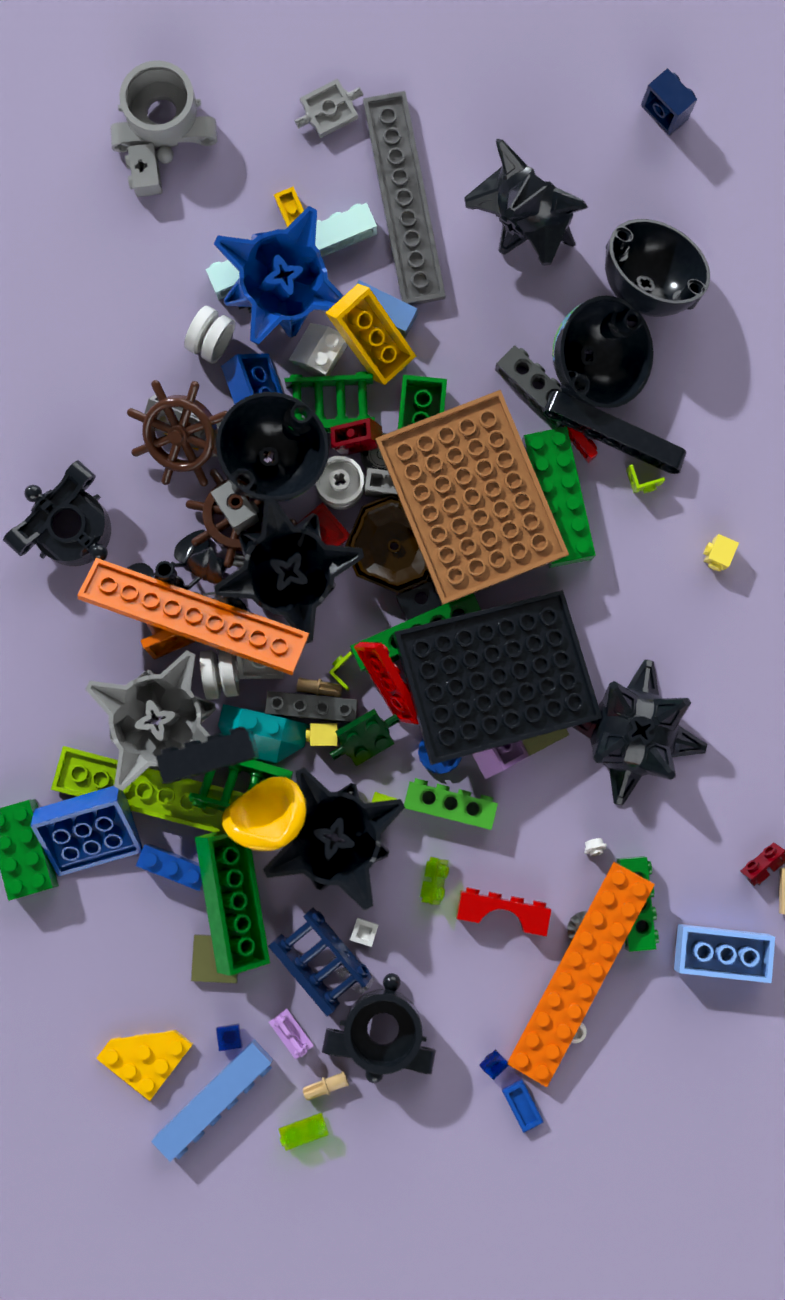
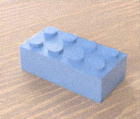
(724, 953)

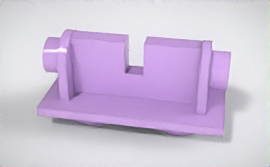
(291, 1034)

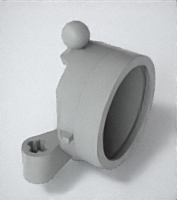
(152, 83)

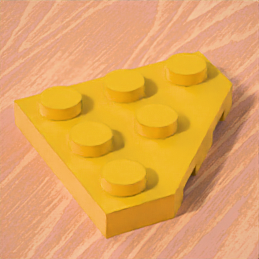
(145, 1059)

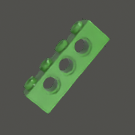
(483, 818)

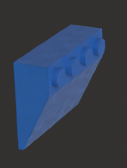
(87, 830)

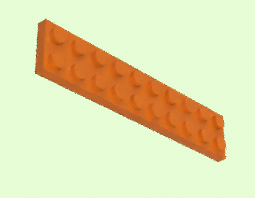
(193, 616)
(580, 974)

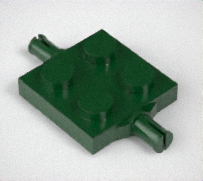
(364, 737)

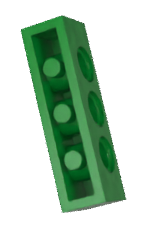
(649, 937)

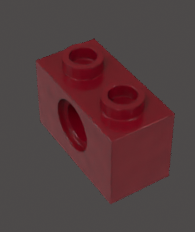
(355, 436)

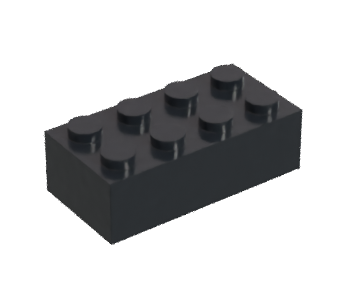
(208, 756)

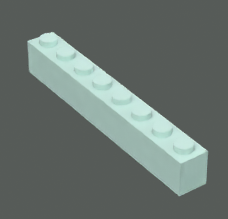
(331, 235)

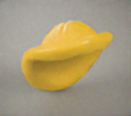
(266, 815)

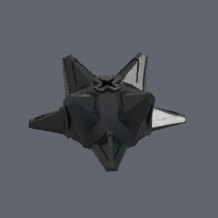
(526, 207)
(292, 590)
(656, 743)
(338, 862)

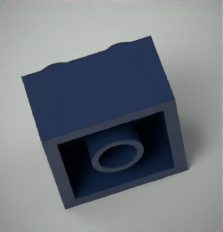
(668, 101)

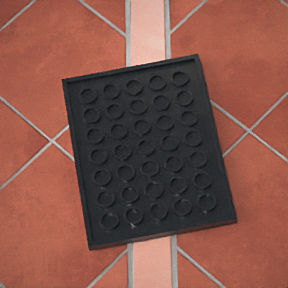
(496, 676)

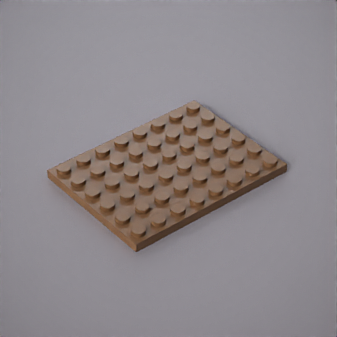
(471, 497)

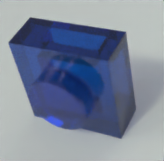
(229, 1037)
(494, 1064)

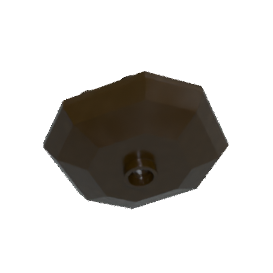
(374, 531)

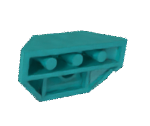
(273, 735)

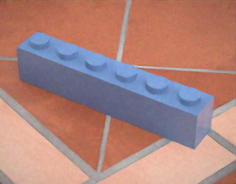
(212, 1100)

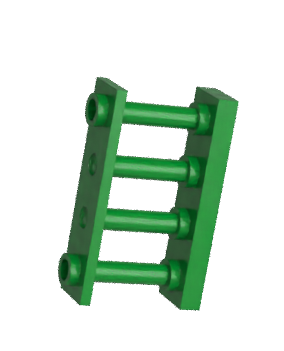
(360, 378)
(257, 770)

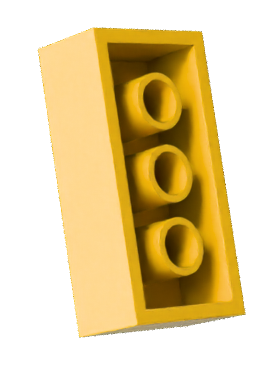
(370, 334)

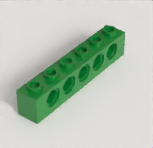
(466, 605)

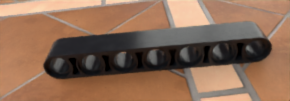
(614, 432)

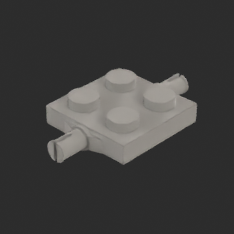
(328, 108)

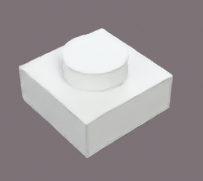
(364, 932)

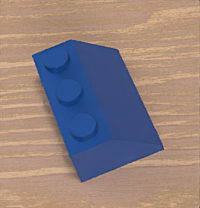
(250, 375)

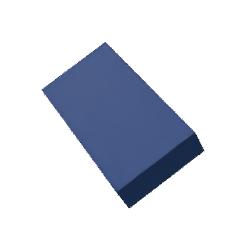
(522, 1105)

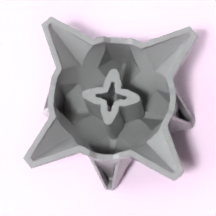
(140, 704)

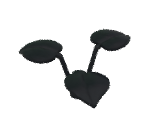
(210, 568)
(165, 570)

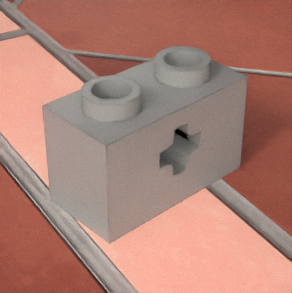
(144, 158)
(379, 484)

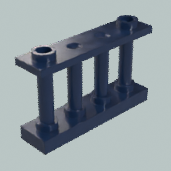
(305, 976)

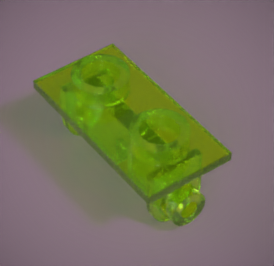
(433, 891)
(303, 1131)

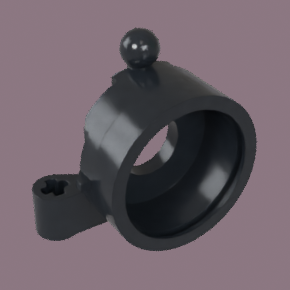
(38, 528)
(377, 1058)

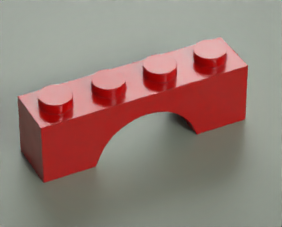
(474, 906)

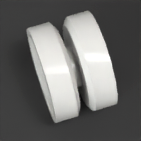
(209, 334)
(342, 496)
(215, 674)

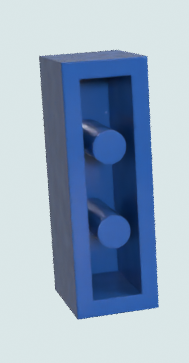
(170, 866)

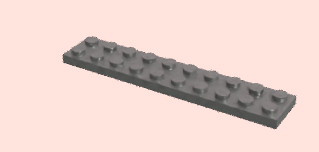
(404, 198)

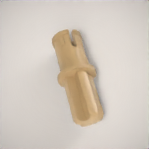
(318, 687)
(325, 1086)

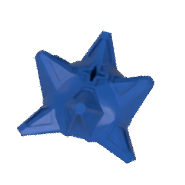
(279, 276)

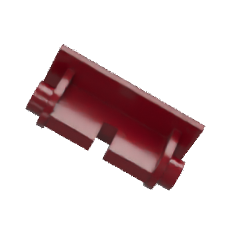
(756, 869)

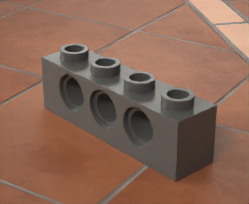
(518, 357)
(311, 706)

